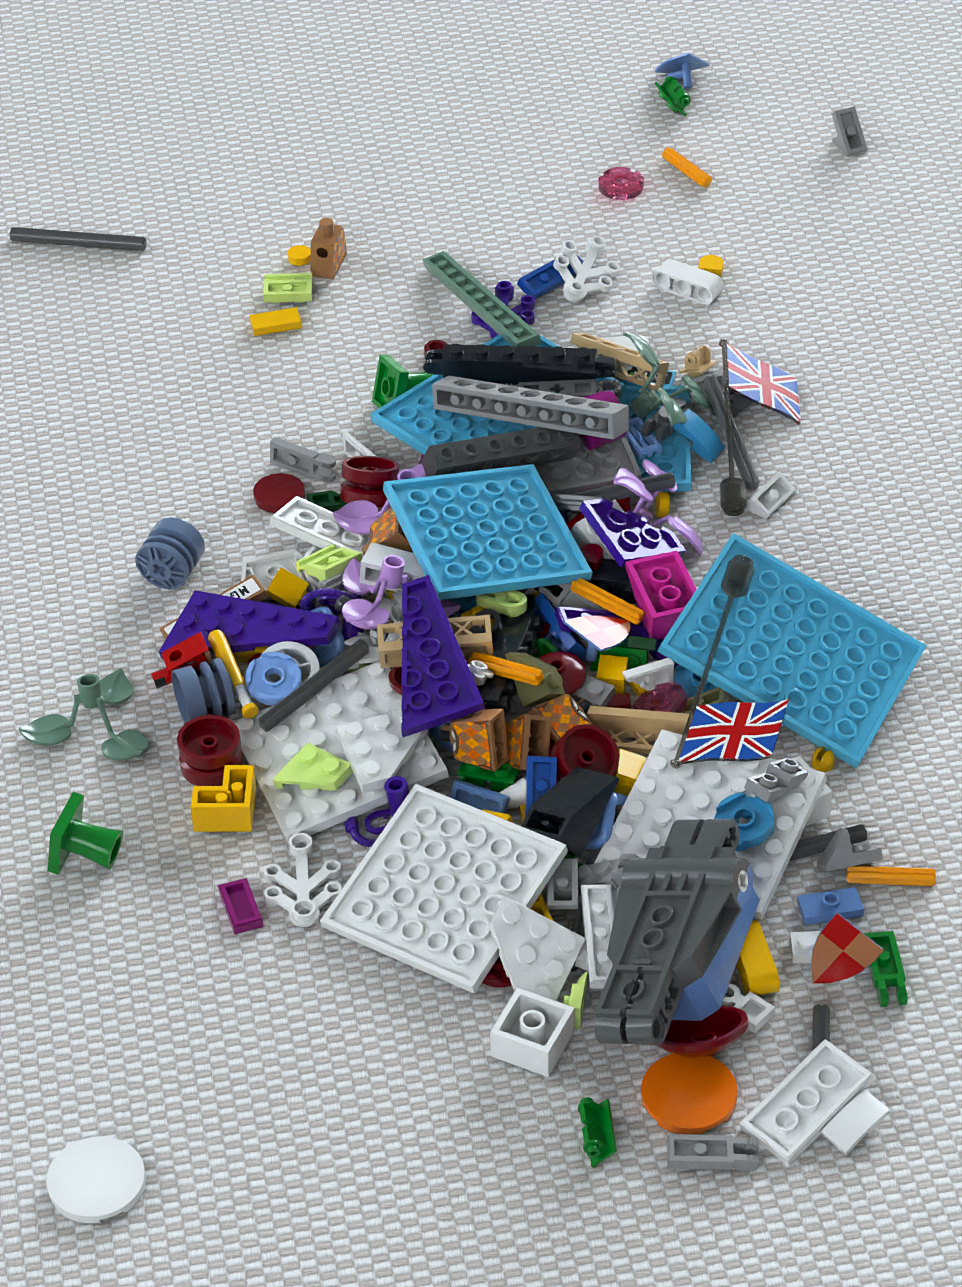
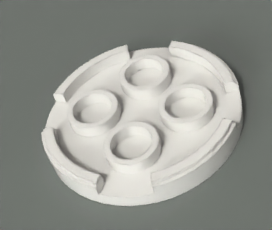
(95, 1179)

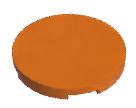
(689, 1093)

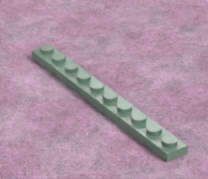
(481, 301)

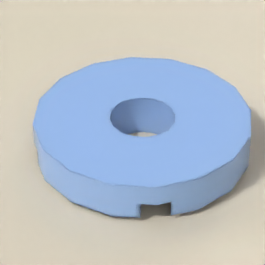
(267, 664)

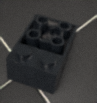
(572, 808)

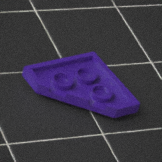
(627, 533)

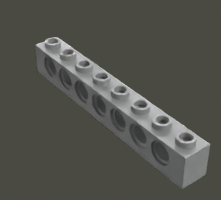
(531, 407)

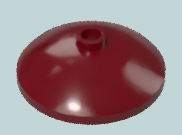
(707, 1036)

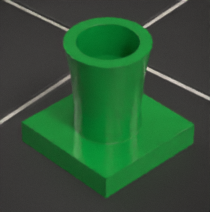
(393, 380)
(81, 838)

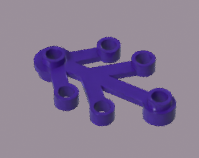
(505, 292)

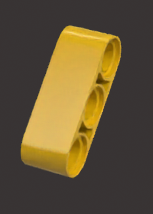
(756, 963)

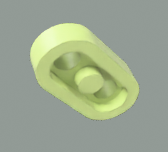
(508, 602)

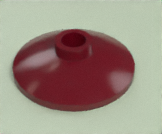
(569, 667)

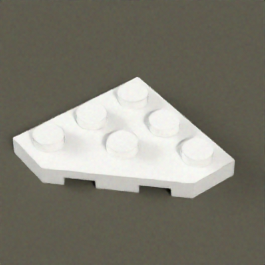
(377, 748)
(534, 948)

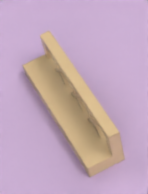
(623, 355)
(391, 652)
(637, 724)

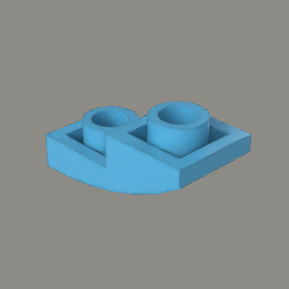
(704, 439)

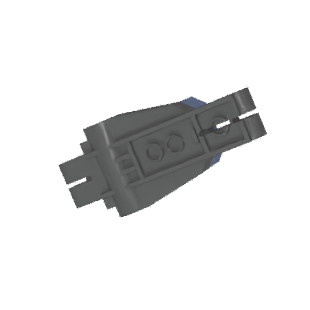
(676, 933)

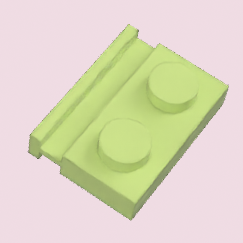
(287, 287)
(327, 562)

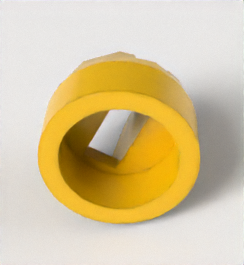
(827, 760)

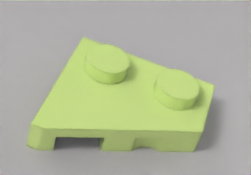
(314, 769)

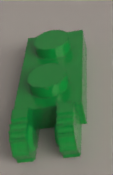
(888, 969)

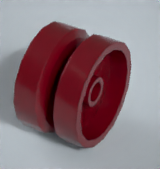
(366, 478)
(206, 747)
(585, 748)

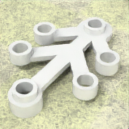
(575, 289)
(303, 911)

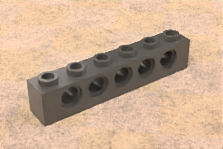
(501, 450)

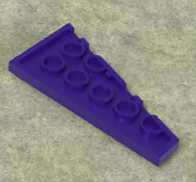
(249, 623)
(434, 671)

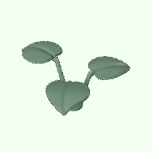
(650, 400)
(92, 693)

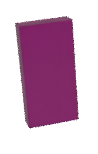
(240, 906)

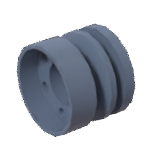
(170, 553)
(209, 690)

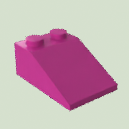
(661, 590)

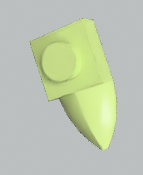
(577, 998)

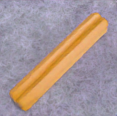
(687, 167)
(607, 601)
(509, 669)
(891, 875)

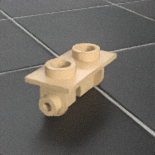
(698, 362)

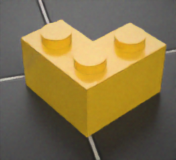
(226, 806)

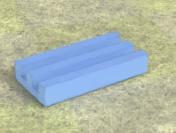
(636, 442)

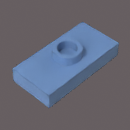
(479, 797)
(824, 905)

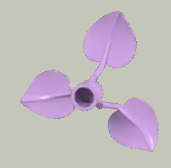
(630, 481)
(360, 514)
(368, 615)

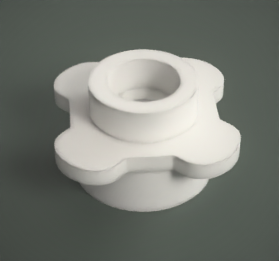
(479, 672)

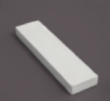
(598, 922)

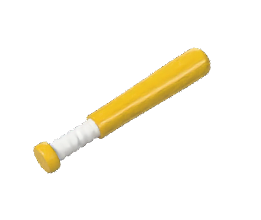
(223, 651)

